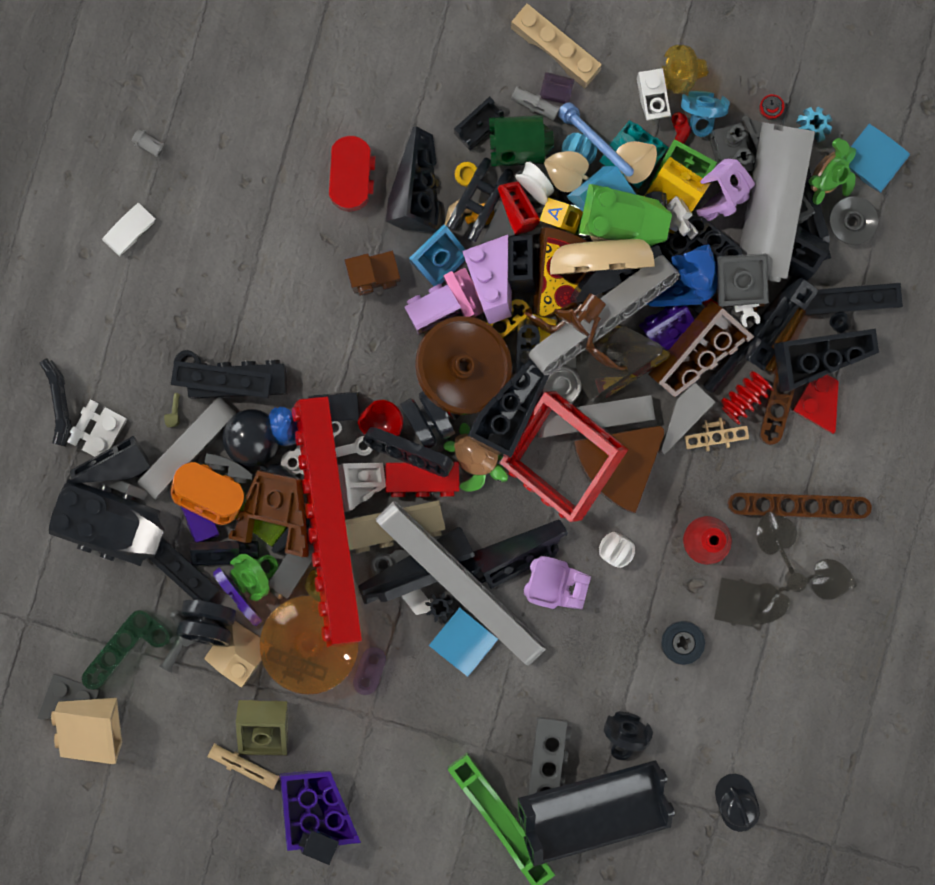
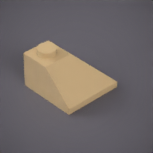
(239, 658)

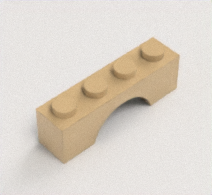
(568, 54)

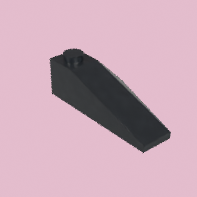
(414, 194)

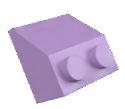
(432, 308)

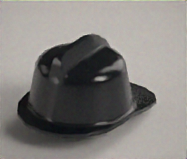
(737, 802)

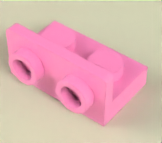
(464, 292)

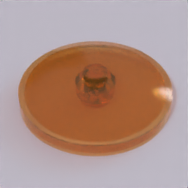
(296, 652)

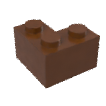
(372, 272)

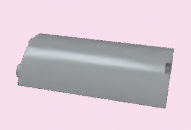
(777, 195)

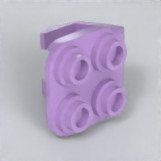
(729, 195)
(551, 584)

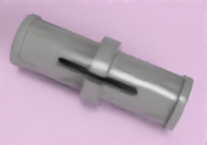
(535, 103)

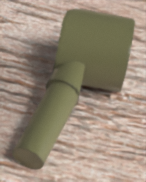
(173, 419)

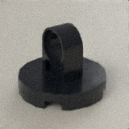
(627, 733)

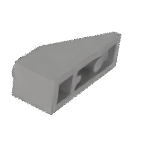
(685, 413)

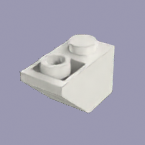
(653, 94)

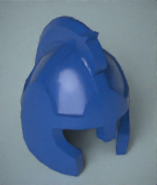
(698, 271)

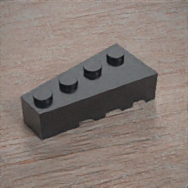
(815, 357)

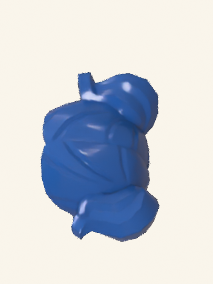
(283, 426)

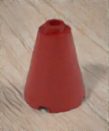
(697, 540)

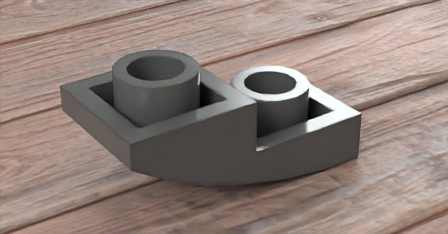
(240, 473)

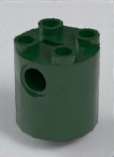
(519, 140)

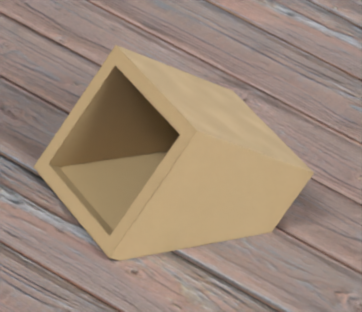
(88, 730)

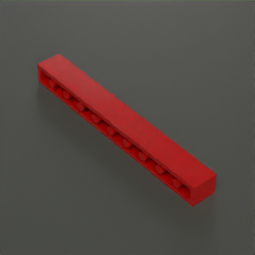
(327, 522)

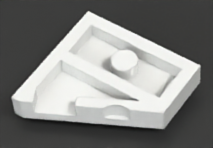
(360, 482)

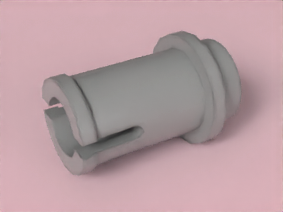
(147, 142)

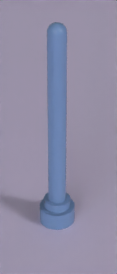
(570, 115)

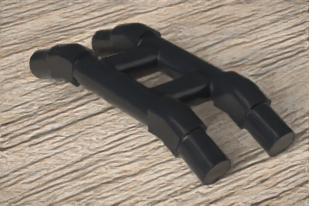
(466, 202)
(62, 422)

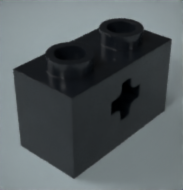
(522, 264)

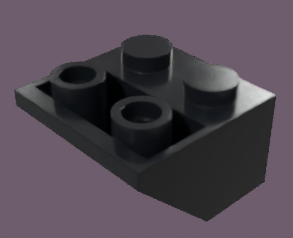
(807, 254)

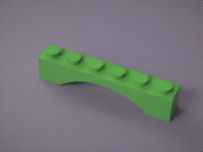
(498, 816)

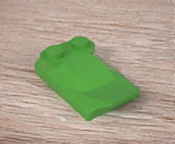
(624, 215)

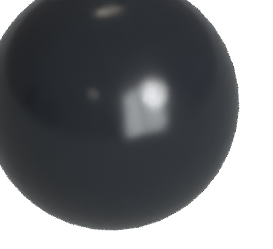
(250, 438)

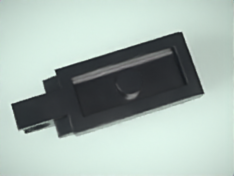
(221, 552)

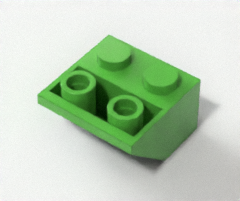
(689, 158)

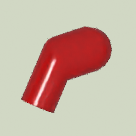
(681, 127)

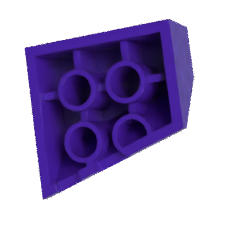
(314, 802)

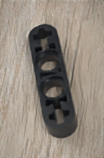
(408, 451)

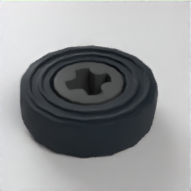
(671, 638)

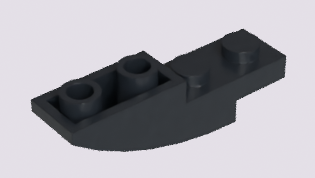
(602, 281)

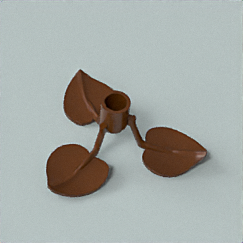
(588, 312)

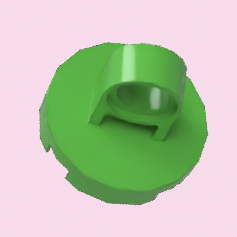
(251, 577)

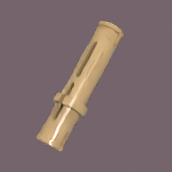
(243, 766)

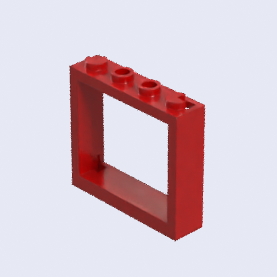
(535, 484)

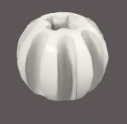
(617, 549)

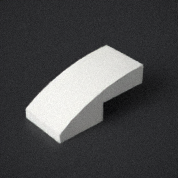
(128, 229)

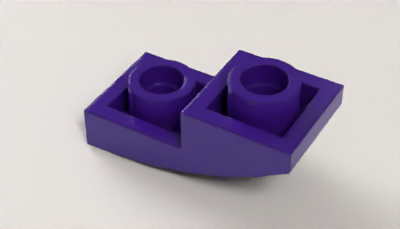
(200, 527)

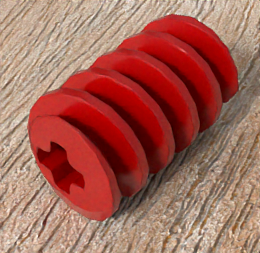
(745, 396)

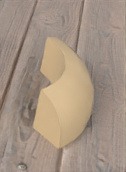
(602, 256)

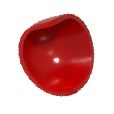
(381, 415)

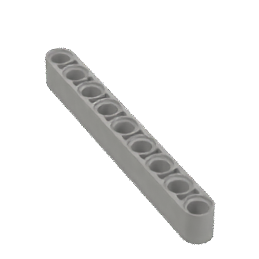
(460, 583)

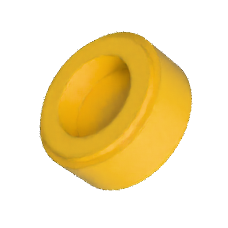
(464, 173)

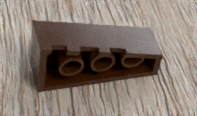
(700, 348)

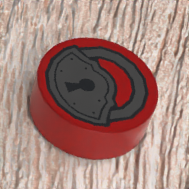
(771, 107)

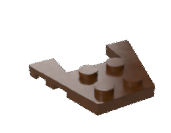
(277, 501)

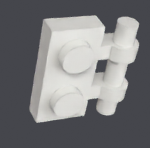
(104, 433)

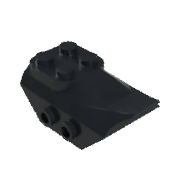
(106, 522)

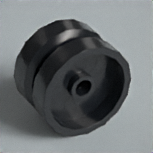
(427, 419)
(206, 622)

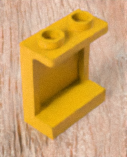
(679, 181)

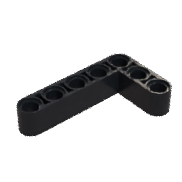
(708, 235)

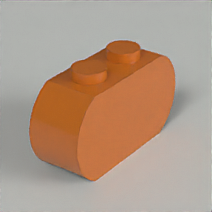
(207, 493)

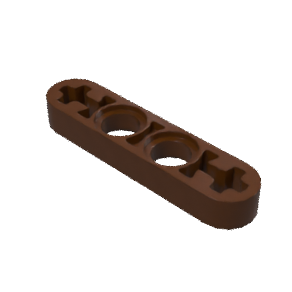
(775, 398)

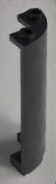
(595, 812)

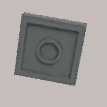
(742, 279)

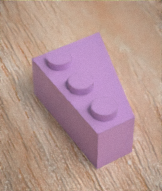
(490, 277)

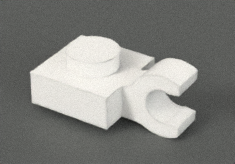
(680, 218)

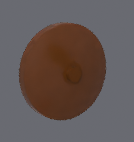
(462, 364)

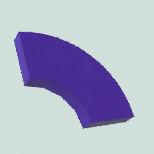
(242, 603)

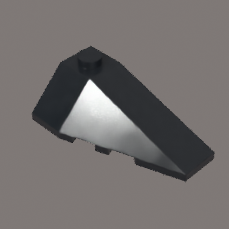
(508, 412)

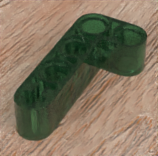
(121, 652)

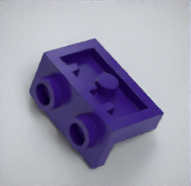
(667, 325)

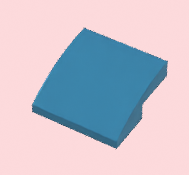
(877, 158)
(463, 642)

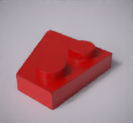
(819, 403)

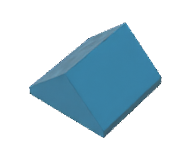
(606, 177)
(438, 256)

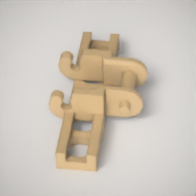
(723, 432)

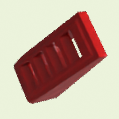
(523, 221)

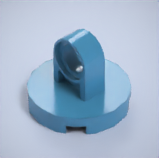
(704, 106)

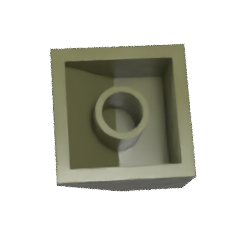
(262, 727)

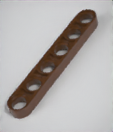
(799, 505)

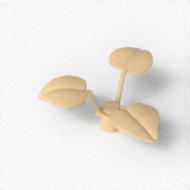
(568, 167)

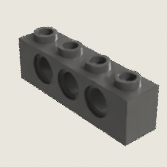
(546, 729)

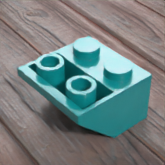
(634, 132)

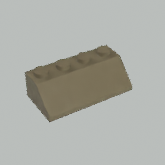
(366, 531)

